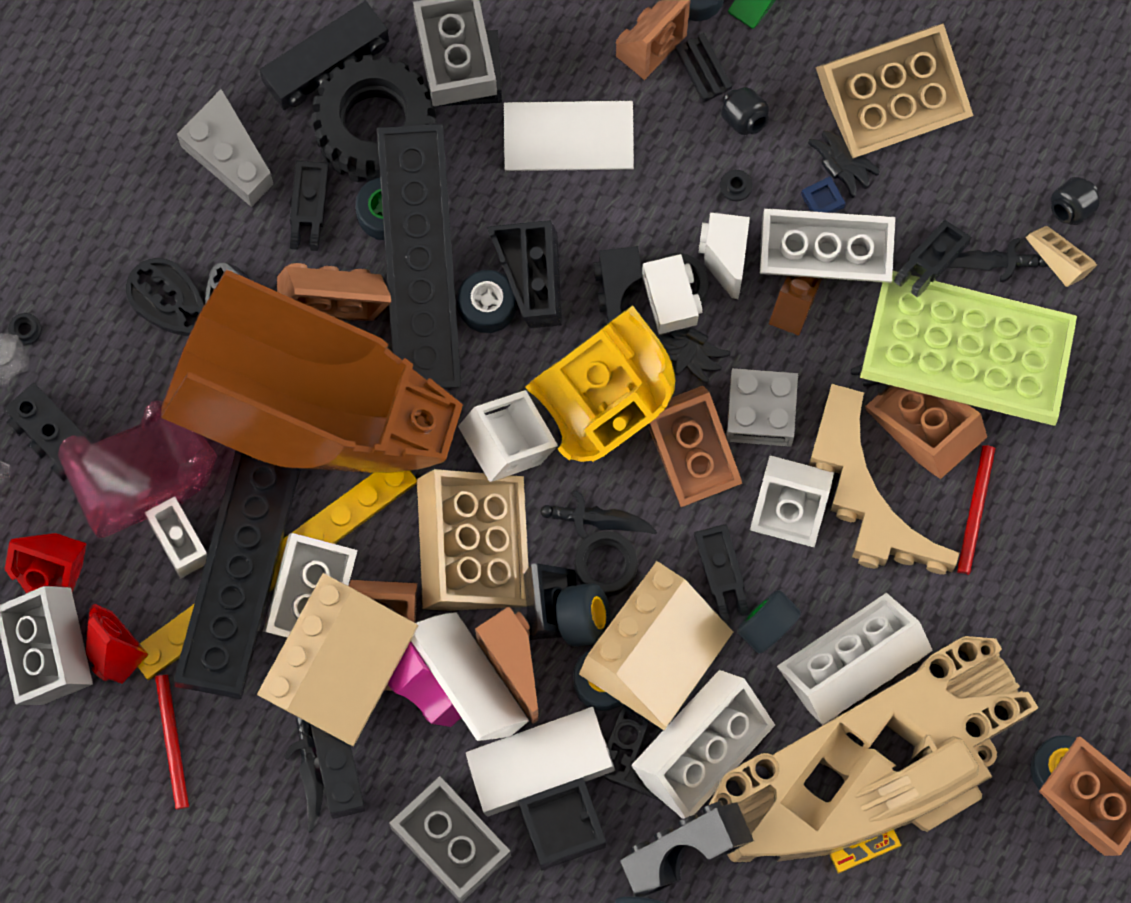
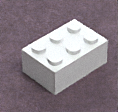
(298, 575)

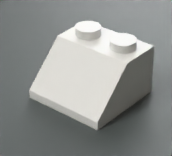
(724, 248)
(792, 501)

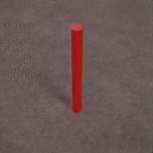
(976, 509)
(171, 742)

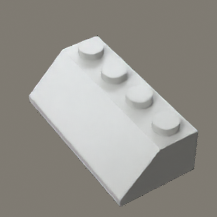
(827, 245)
(855, 658)
(704, 743)

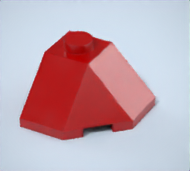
(45, 561)
(111, 646)

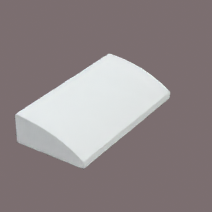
(568, 135)
(468, 677)
(539, 760)

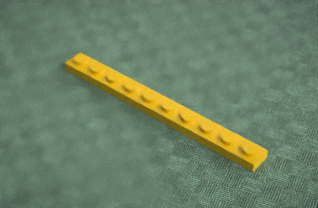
(328, 526)

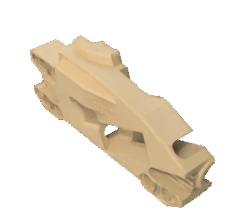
(874, 798)

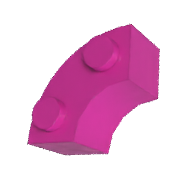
(418, 684)

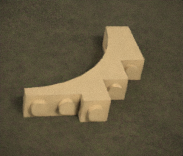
(856, 496)

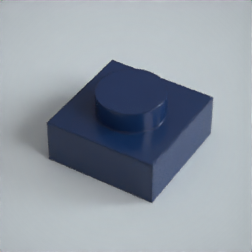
(823, 197)

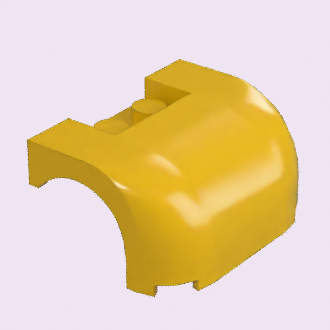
(607, 387)

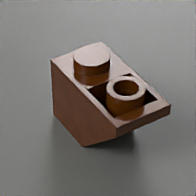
(794, 303)

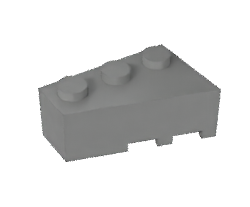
(226, 150)

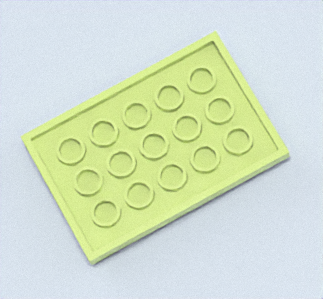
(971, 348)

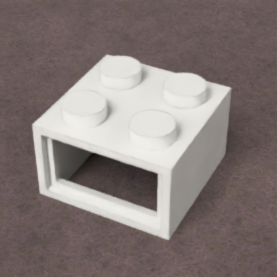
(508, 438)

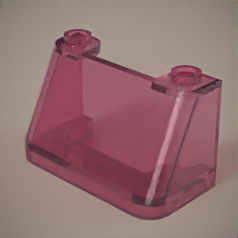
(135, 470)

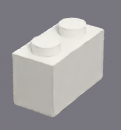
(671, 294)
(177, 537)

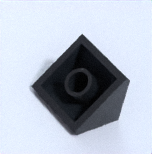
(541, 590)

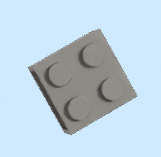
(762, 406)

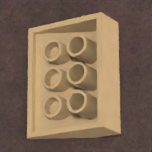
(895, 90)
(472, 540)
(657, 647)
(337, 659)

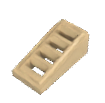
(1061, 256)

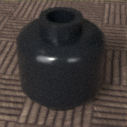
(745, 111)
(1075, 201)

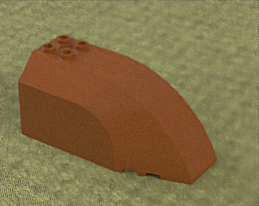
(304, 388)

